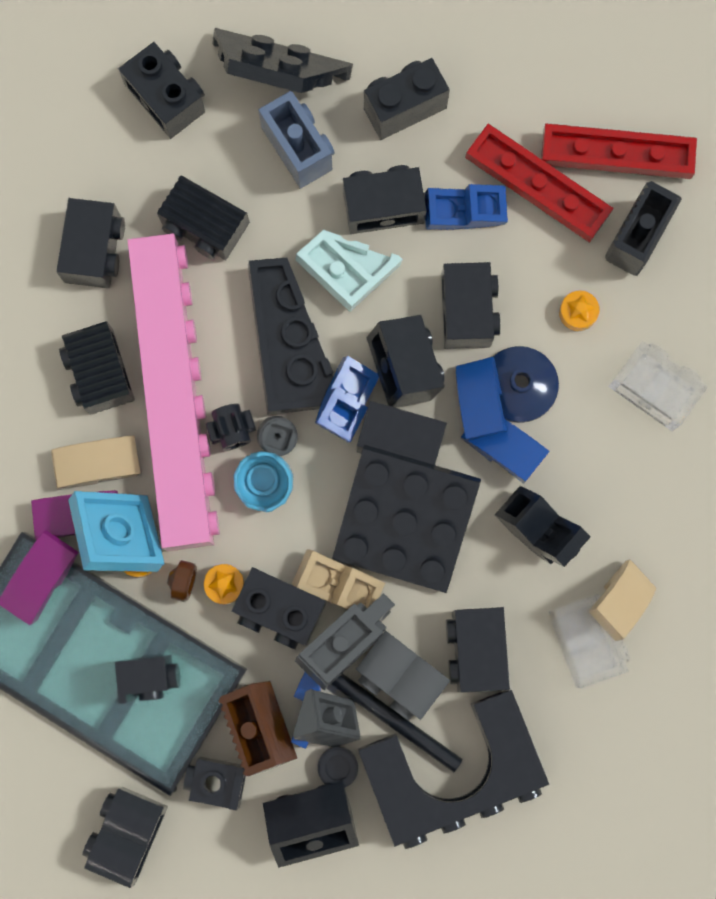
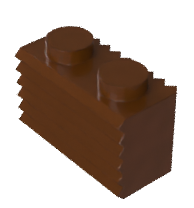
(257, 728)

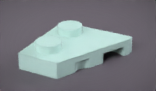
(346, 267)

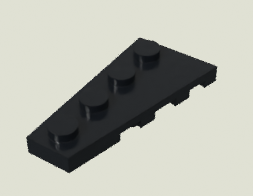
(288, 343)

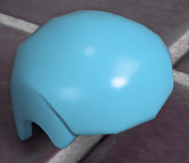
(263, 481)

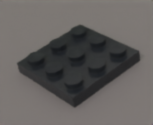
(406, 518)

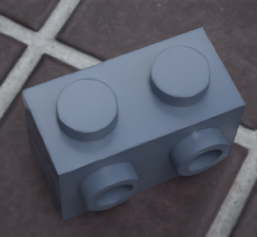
(296, 139)

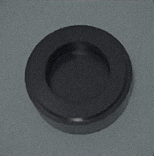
(338, 765)

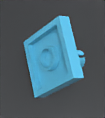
(115, 532)

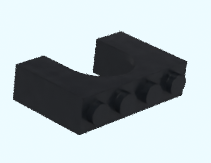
(510, 774)

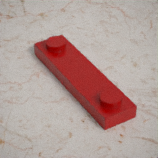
(619, 151)
(539, 182)

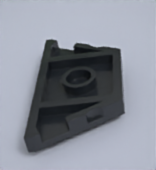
(275, 64)

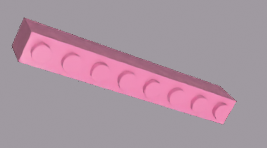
(171, 394)

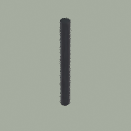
(397, 722)

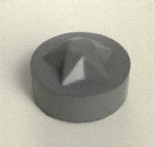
(277, 435)

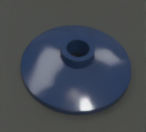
(537, 398)

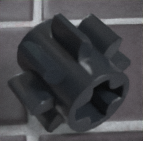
(230, 427)

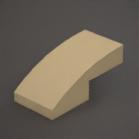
(95, 462)
(335, 581)
(623, 601)

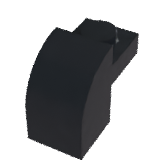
(541, 528)

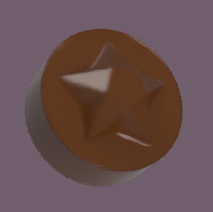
(182, 580)

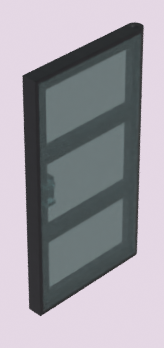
(69, 676)

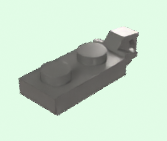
(344, 641)

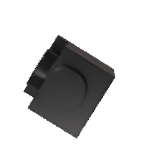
(146, 678)
(231, 783)

